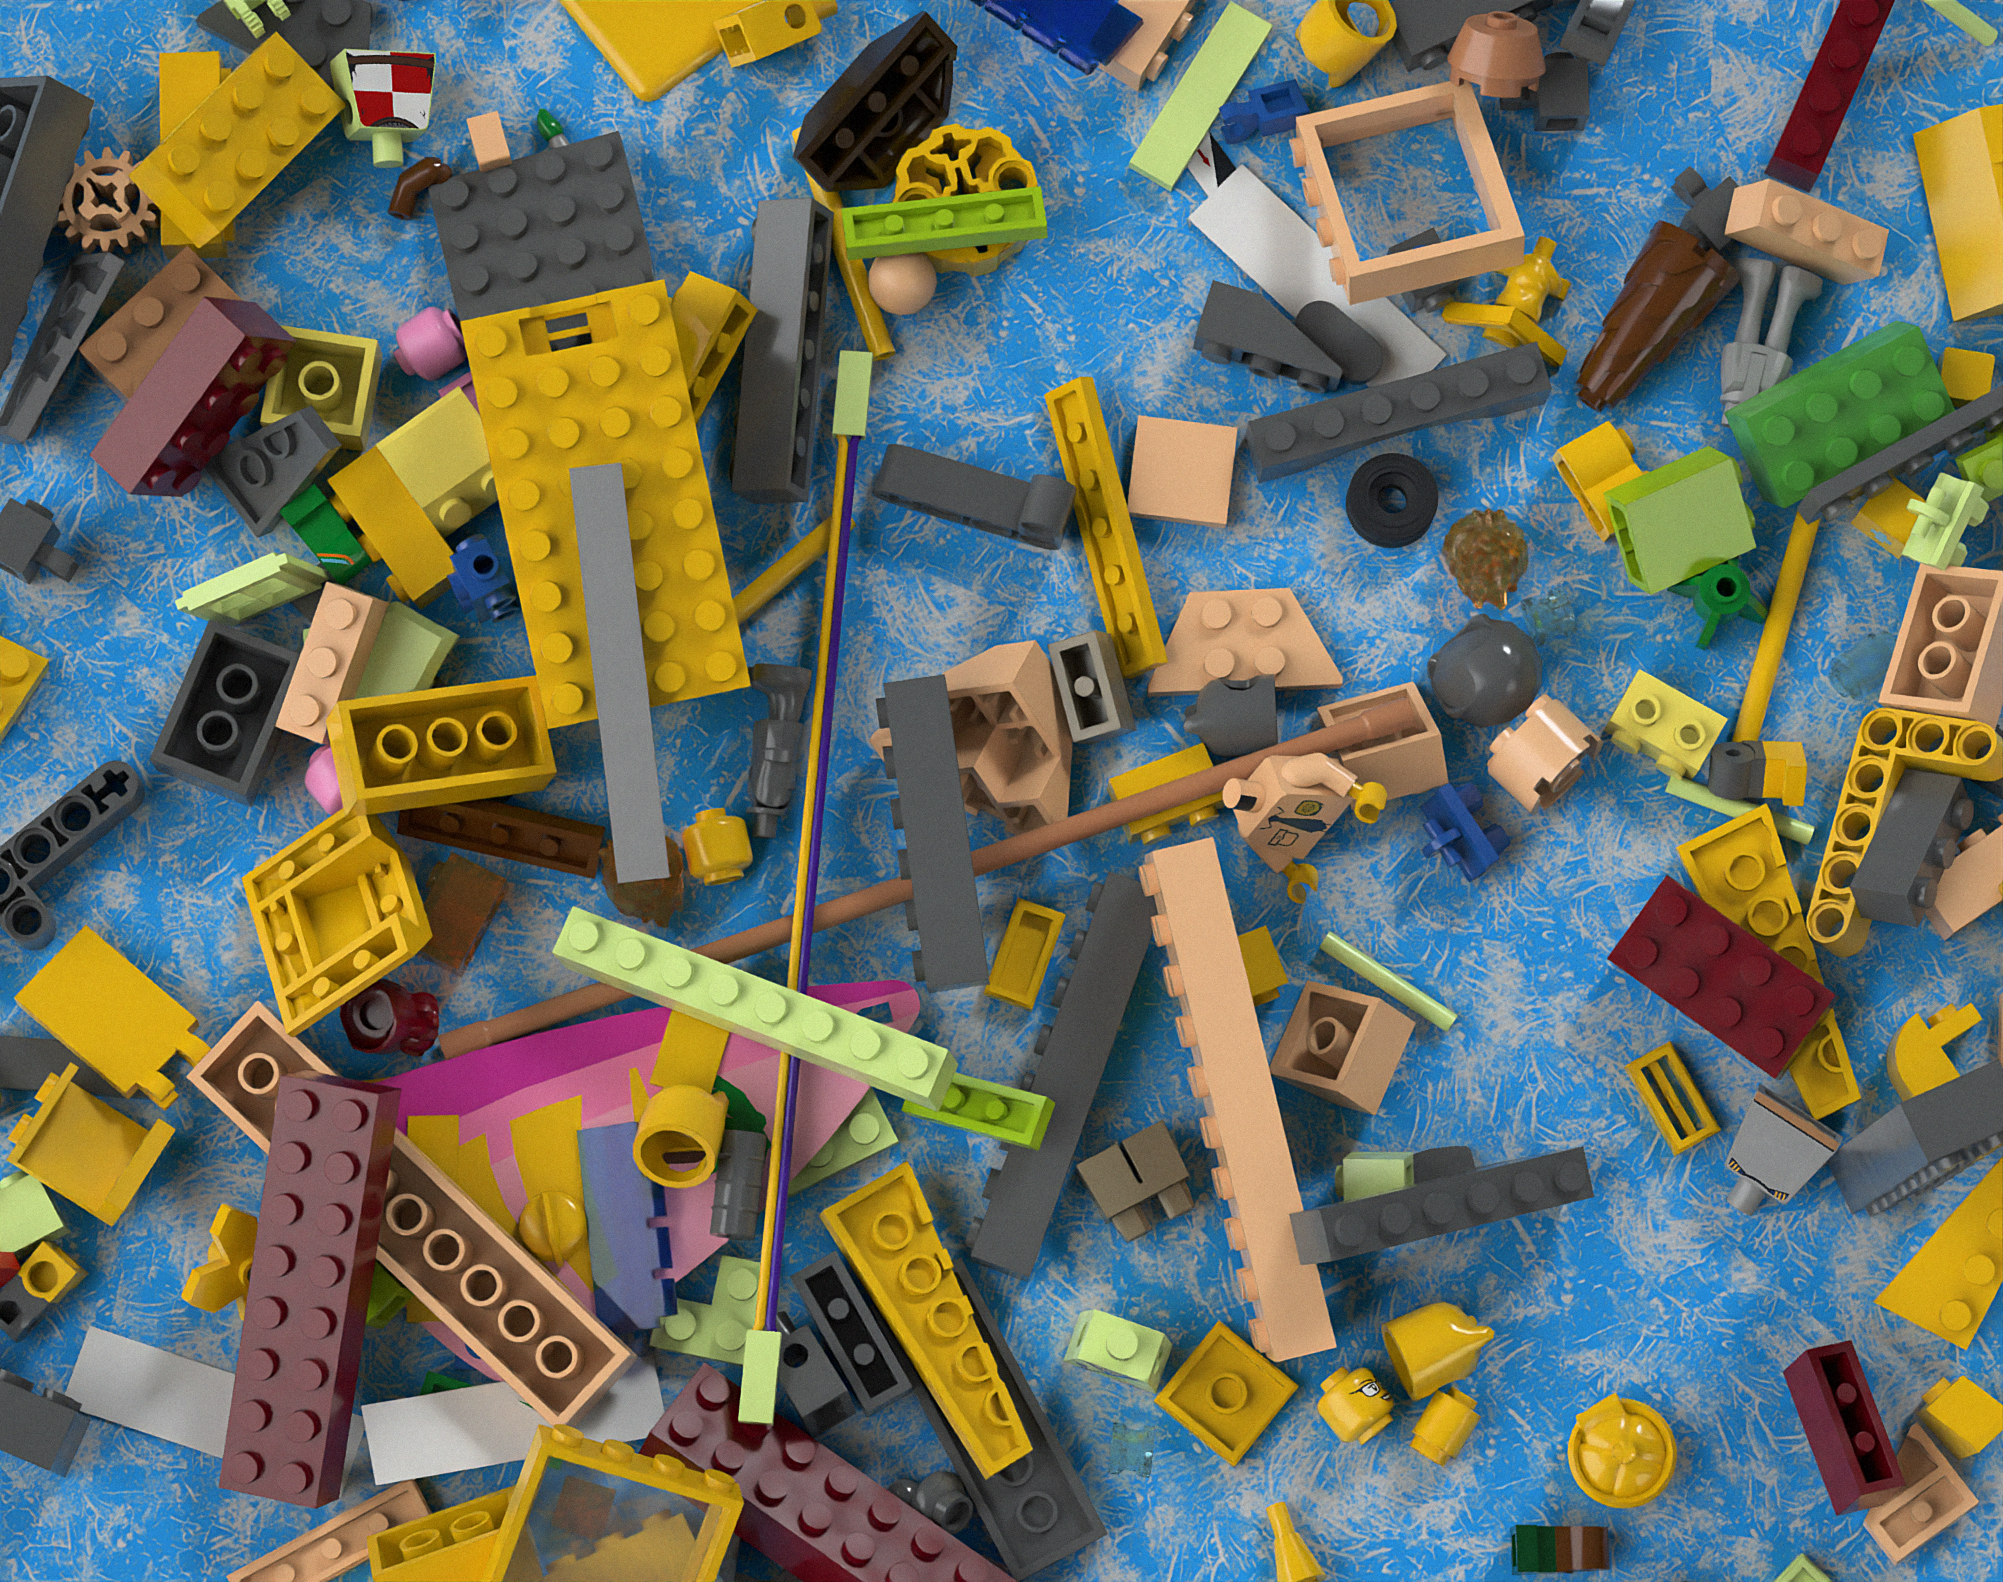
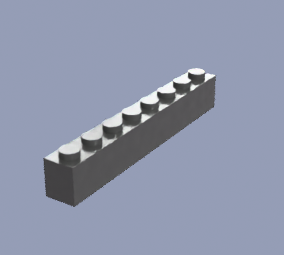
(1068, 1074)

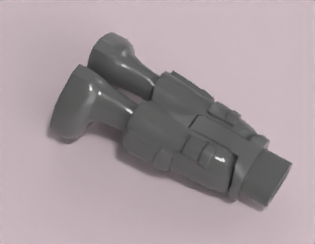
(775, 743)

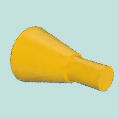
(1292, 1555)

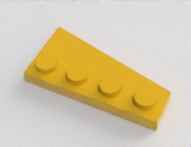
(1957, 1269)

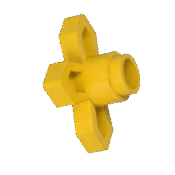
(228, 1265)

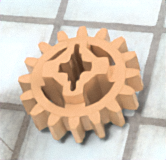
(95, 217)

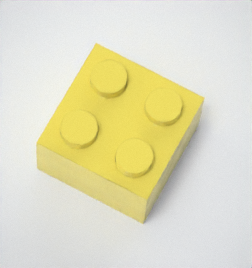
(334, 377)

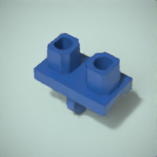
(1457, 833)

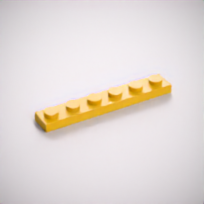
(1106, 527)

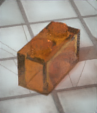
(460, 911)

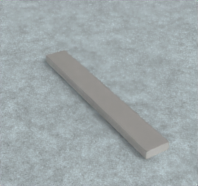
(619, 672)

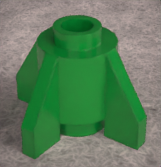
(1716, 608)

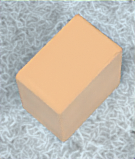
(489, 141)

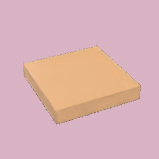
(1181, 471)

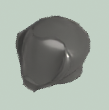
(1486, 672)

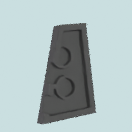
(273, 467)

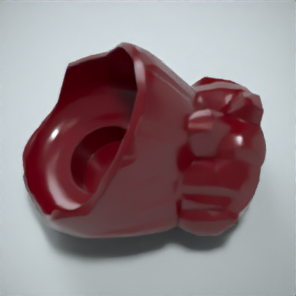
(390, 1020)

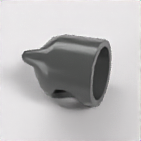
(1235, 716)

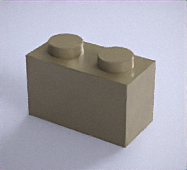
(1092, 687)

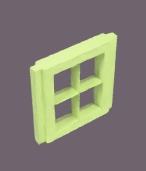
(252, 589)

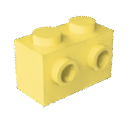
(1664, 726)

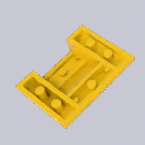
(334, 915)

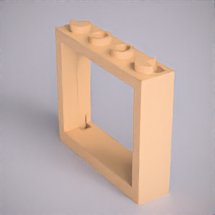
(1428, 264)

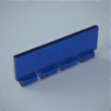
(1091, 28)
(620, 1235)

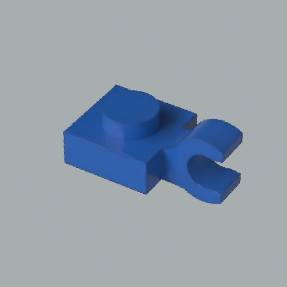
(1269, 109)

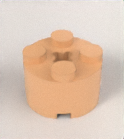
(1543, 754)

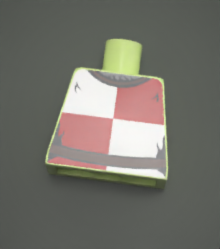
(385, 98)

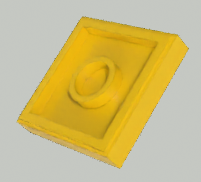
(1225, 1393)

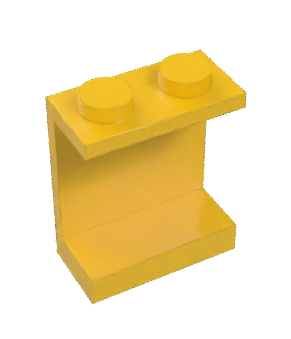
(86, 1147)

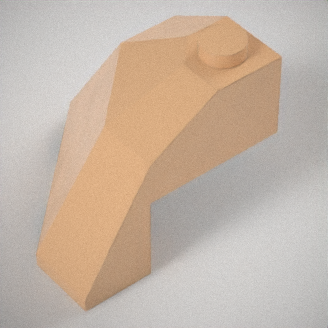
(1008, 736)

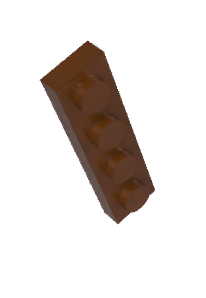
(509, 834)

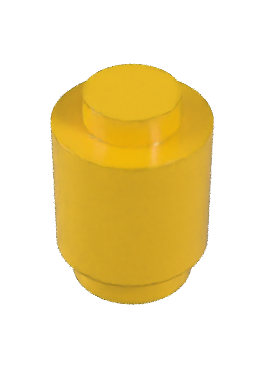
(1445, 1426)

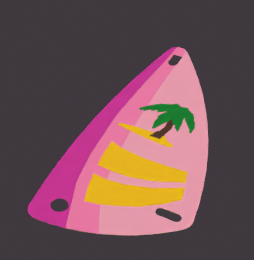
(533, 1093)

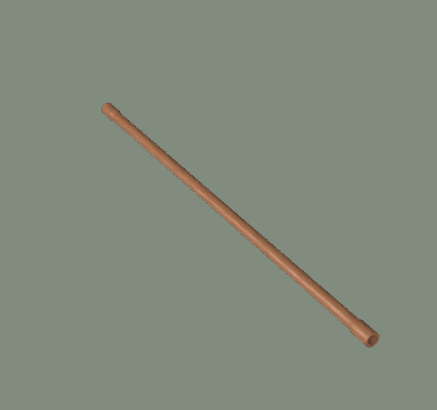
(1367, 726)

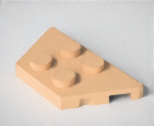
(1243, 637)

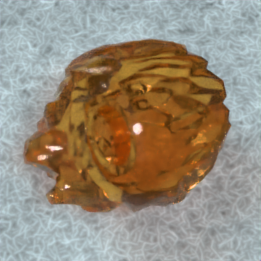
(1486, 556)
(646, 898)

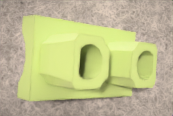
(1942, 521)

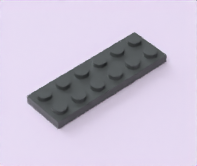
(1034, 1505)

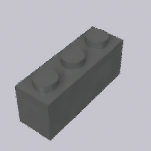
(1912, 848)
(851, 1334)

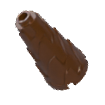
(1663, 298)

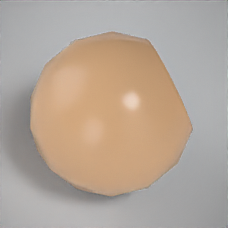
(902, 282)

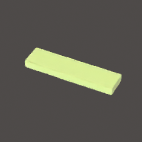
(1199, 95)

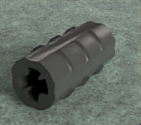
(738, 1185)

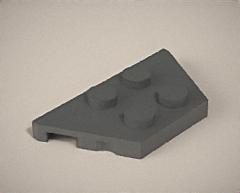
(314, 30)

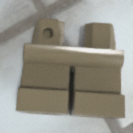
(1119, 1193)

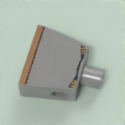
(1776, 1151)

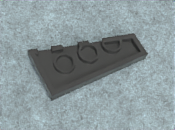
(59, 335)

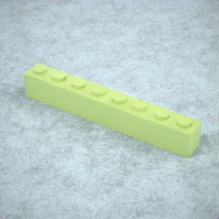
(756, 1008)

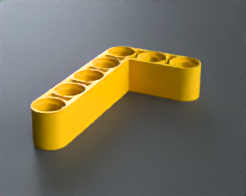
(1860, 808)

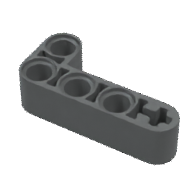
(977, 497)
(64, 846)

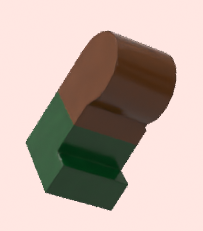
(1558, 1549)

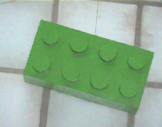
(1839, 412)

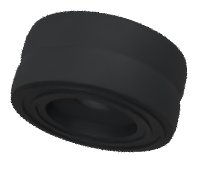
(1396, 472)

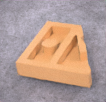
(1925, 1506)

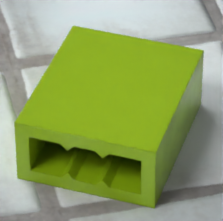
(1681, 519)

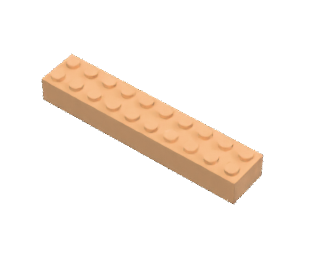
(1237, 1096)
(440, 1241)

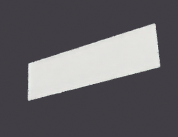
(1294, 269)
(163, 1394)
(492, 1427)

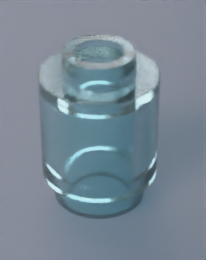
(1862, 666)

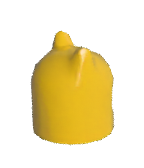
(1334, 41)
(677, 1121)
(1434, 1347)

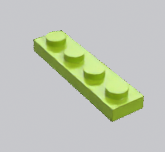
(944, 223)

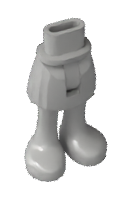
(1753, 367)

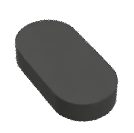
(1341, 341)

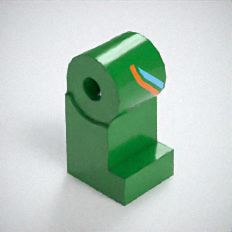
(326, 534)

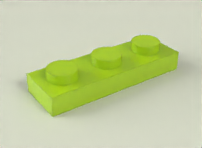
(990, 1111)

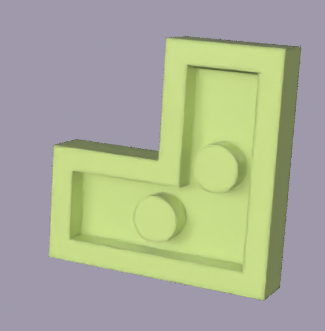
(716, 1329)

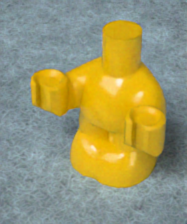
(1533, 281)

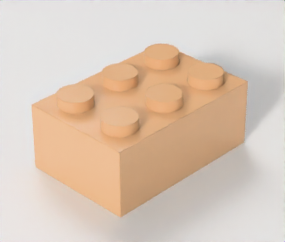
(1950, 646)

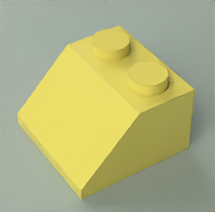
(444, 461)

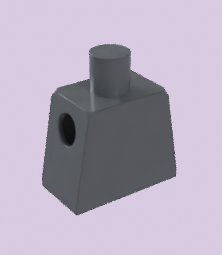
(815, 1386)

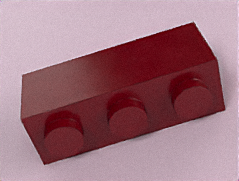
(1844, 1428)

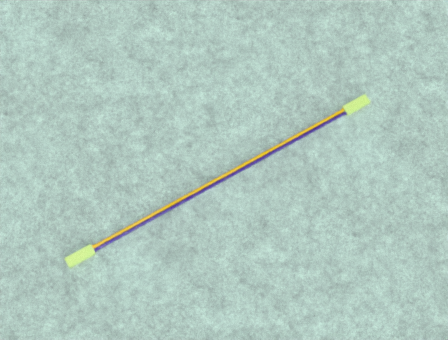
(764, 1347)

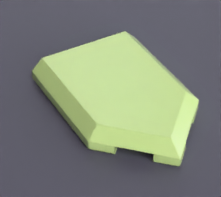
(404, 653)

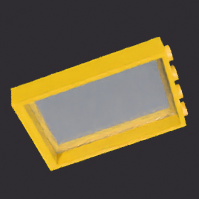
(611, 1515)

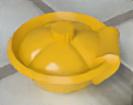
(1622, 1452)

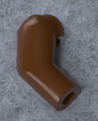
(412, 182)

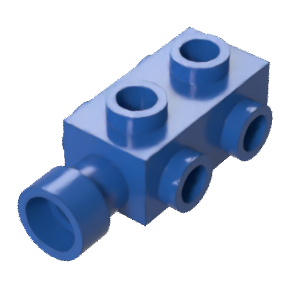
(481, 581)

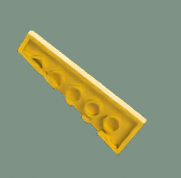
(1748, 880)
(910, 1278)

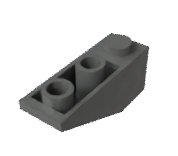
(1253, 332)

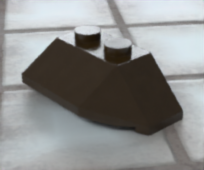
(879, 108)

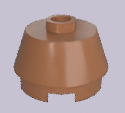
(1497, 54)

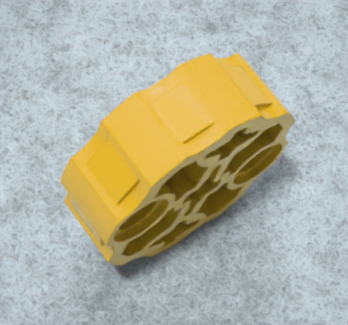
(997, 164)

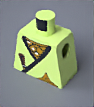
(1119, 1349)

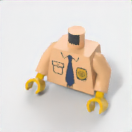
(1292, 805)

